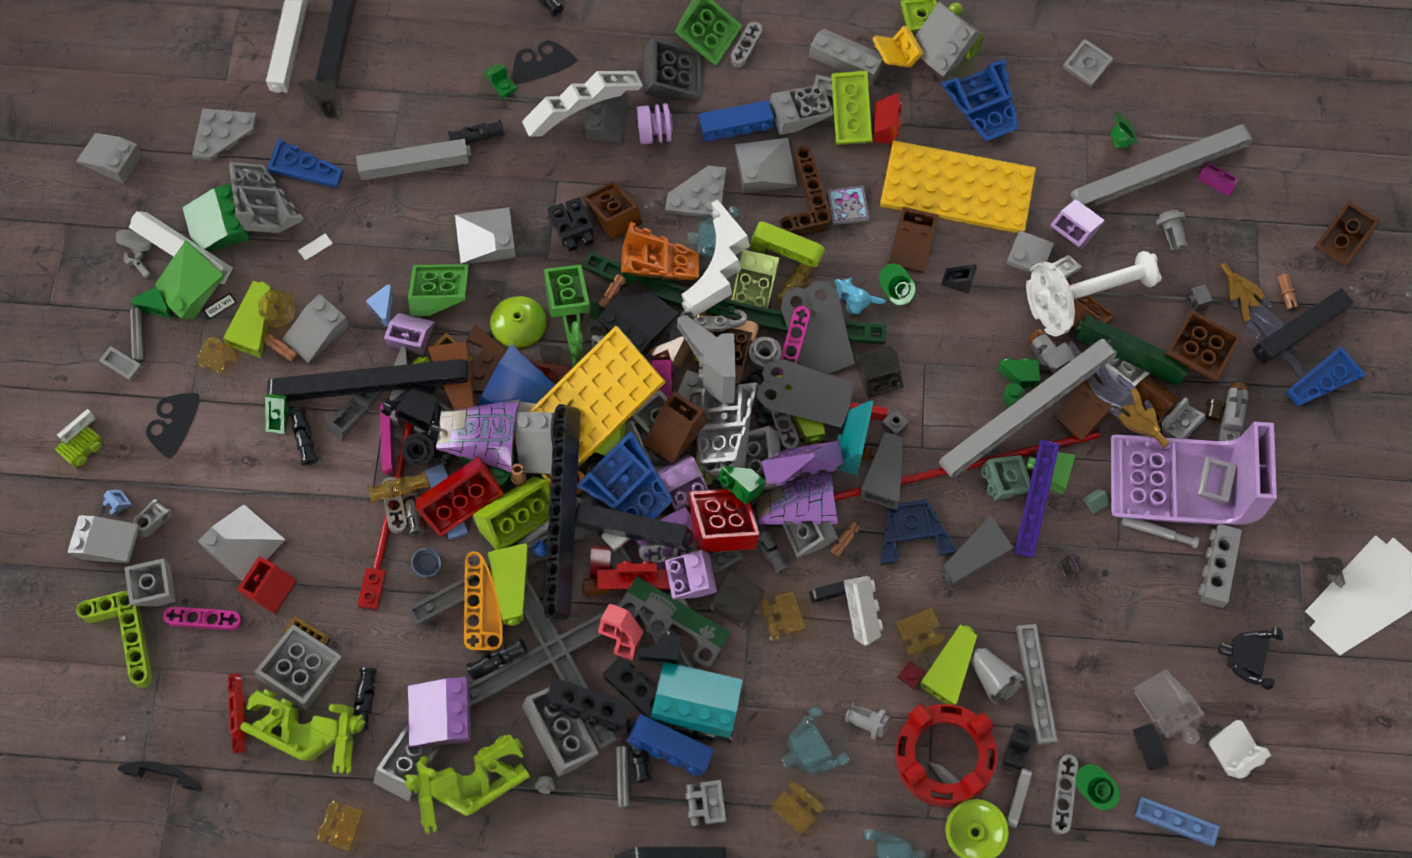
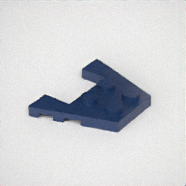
(913, 522)

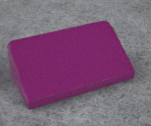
(1218, 179)

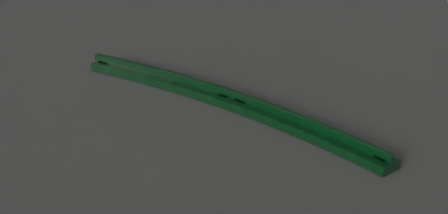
(762, 316)

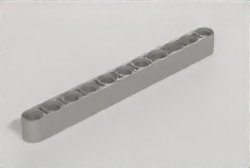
(1162, 166)
(1027, 408)

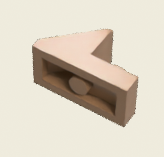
(674, 350)

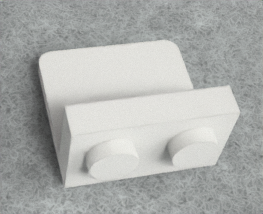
(1238, 750)

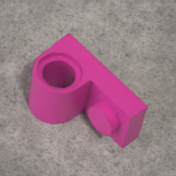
(666, 371)

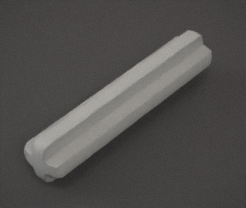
(136, 334)
(622, 776)

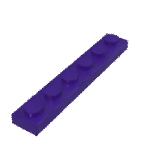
(1036, 498)

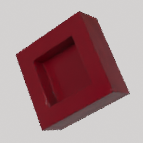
(911, 674)

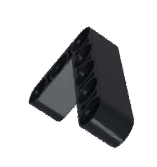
(674, 852)

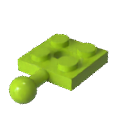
(912, 7)

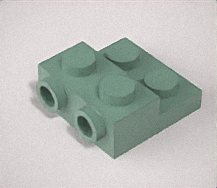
(1006, 477)

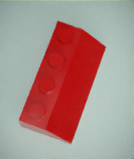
(459, 496)

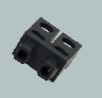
(575, 229)

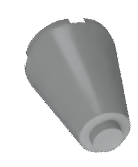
(995, 675)

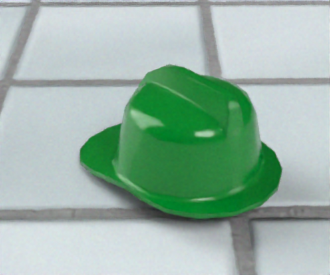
(1122, 133)
(897, 284)
(1097, 787)

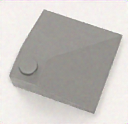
(765, 165)
(485, 236)
(240, 541)

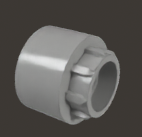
(763, 345)

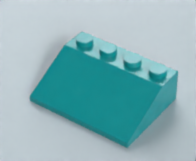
(696, 699)

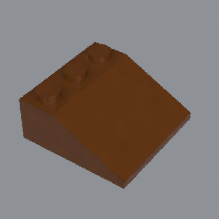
(1203, 345)

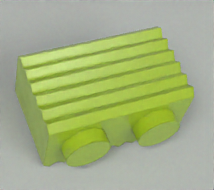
(80, 447)

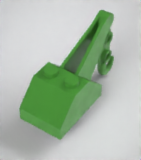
(568, 296)

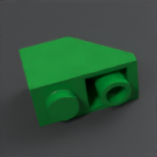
(1022, 372)
(742, 482)

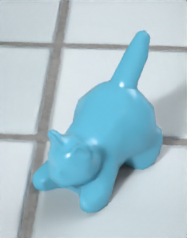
(856, 298)

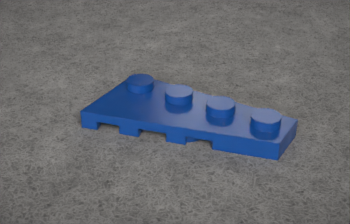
(295, 163)
(1327, 376)

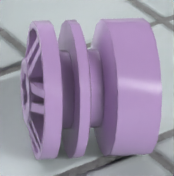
(654, 124)

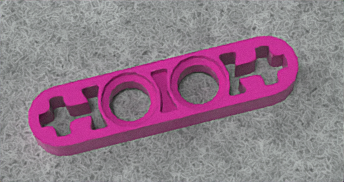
(796, 342)
(386, 443)
(203, 615)

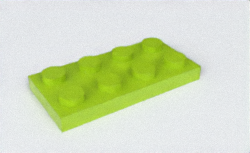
(851, 107)

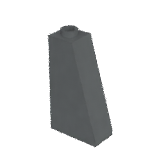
(884, 475)
(981, 550)

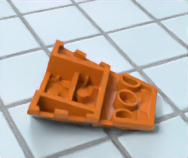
(656, 257)

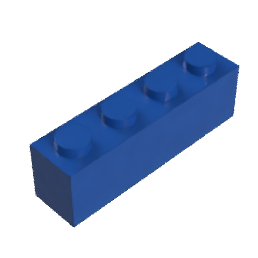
(736, 121)
(670, 745)

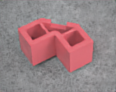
(621, 625)

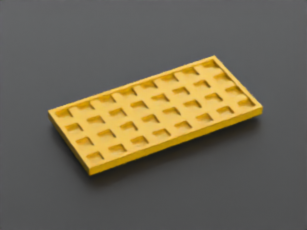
(958, 186)
(606, 389)

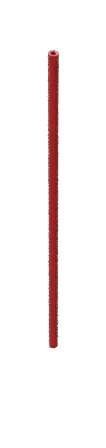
(940, 471)

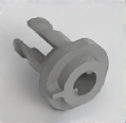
(1173, 228)
(869, 720)

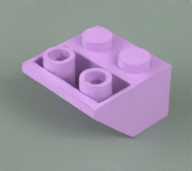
(1077, 224)
(409, 332)
(681, 479)
(691, 575)

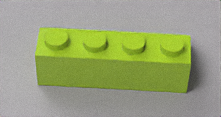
(515, 513)

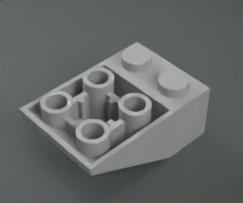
(799, 108)

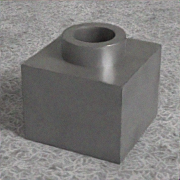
(1199, 298)
(891, 427)

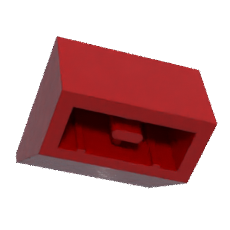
(887, 119)
(266, 585)

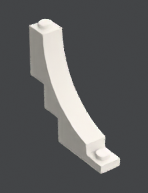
(599, 87)
(713, 284)

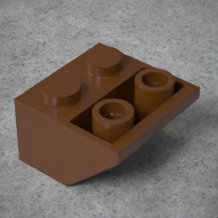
(1158, 396)

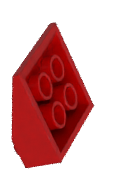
(722, 521)

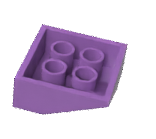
(796, 461)

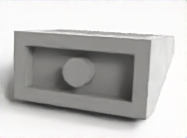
(1225, 484)

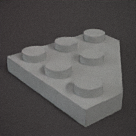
(221, 131)
(697, 193)

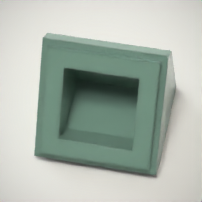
(1096, 500)

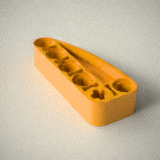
(488, 608)

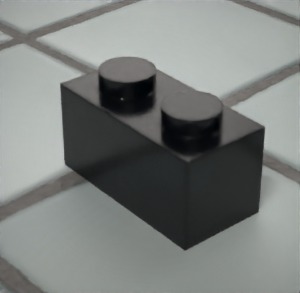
(764, 415)

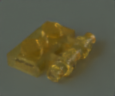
(789, 614)
(917, 625)
(793, 812)
(345, 828)

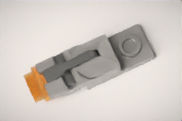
(1047, 351)
(1234, 413)

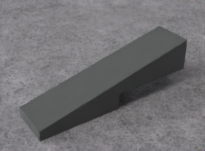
(351, 414)

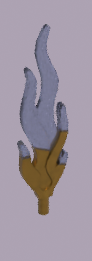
(1244, 291)
(1127, 400)

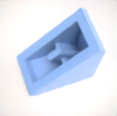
(381, 304)

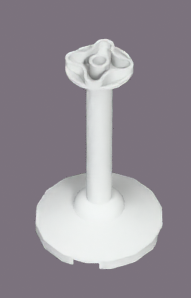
(1053, 297)

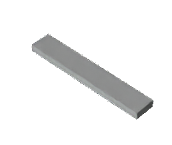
(1036, 684)

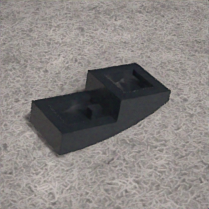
(1019, 746)
(1151, 746)

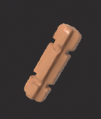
(612, 291)
(280, 347)
(845, 538)

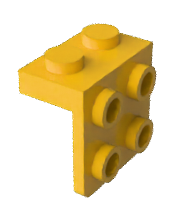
(899, 50)

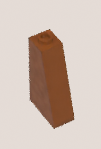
(459, 394)

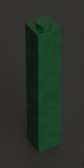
(1131, 349)

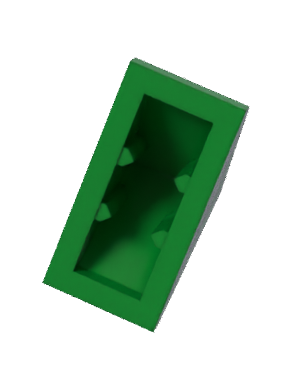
(152, 303)

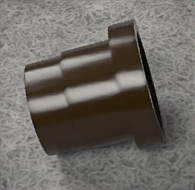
(1214, 409)

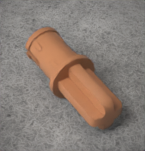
(1287, 292)
(518, 476)

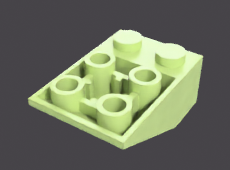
(756, 278)

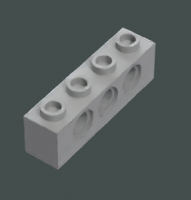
(1230, 539)

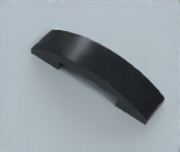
(138, 768)

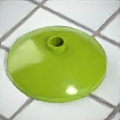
(522, 331)
(980, 816)

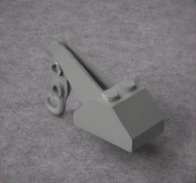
(713, 352)

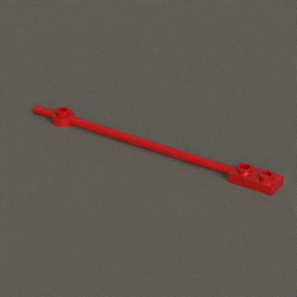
(375, 578)

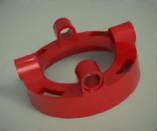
(914, 775)

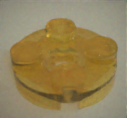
(284, 301)

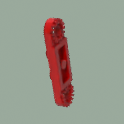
(236, 704)

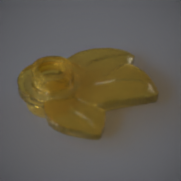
(215, 357)

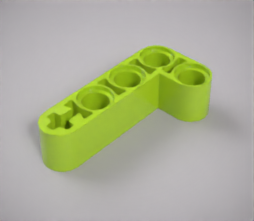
(786, 243)

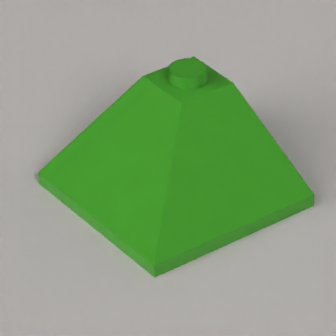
(708, 29)
(188, 281)
(436, 288)

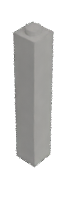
(413, 159)

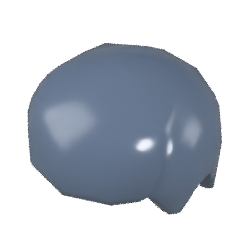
(426, 562)

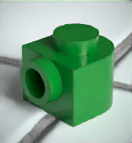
(1012, 394)

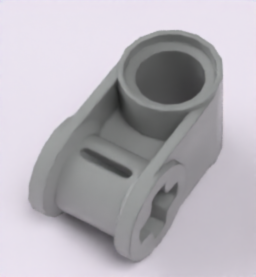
(153, 516)

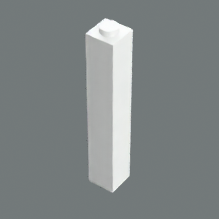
(286, 45)
(171, 240)

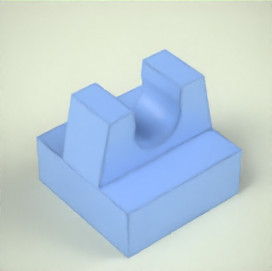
(116, 500)

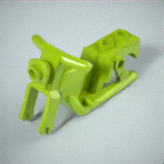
(305, 740)
(469, 792)

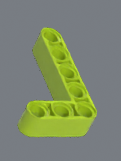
(127, 631)

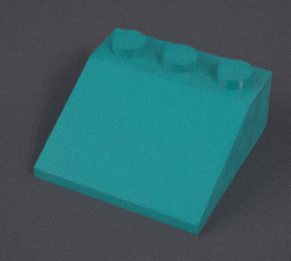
(854, 437)

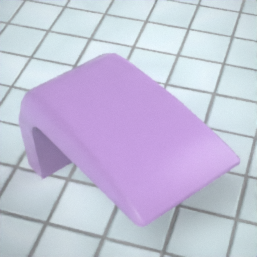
(1165, 482)

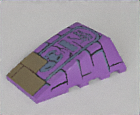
(480, 432)
(800, 501)

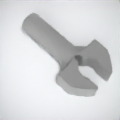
(137, 262)

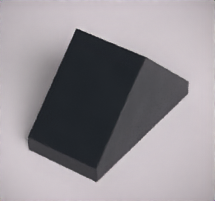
(959, 278)

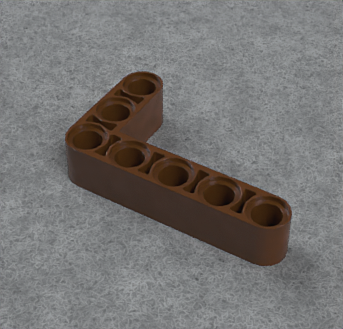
(812, 196)

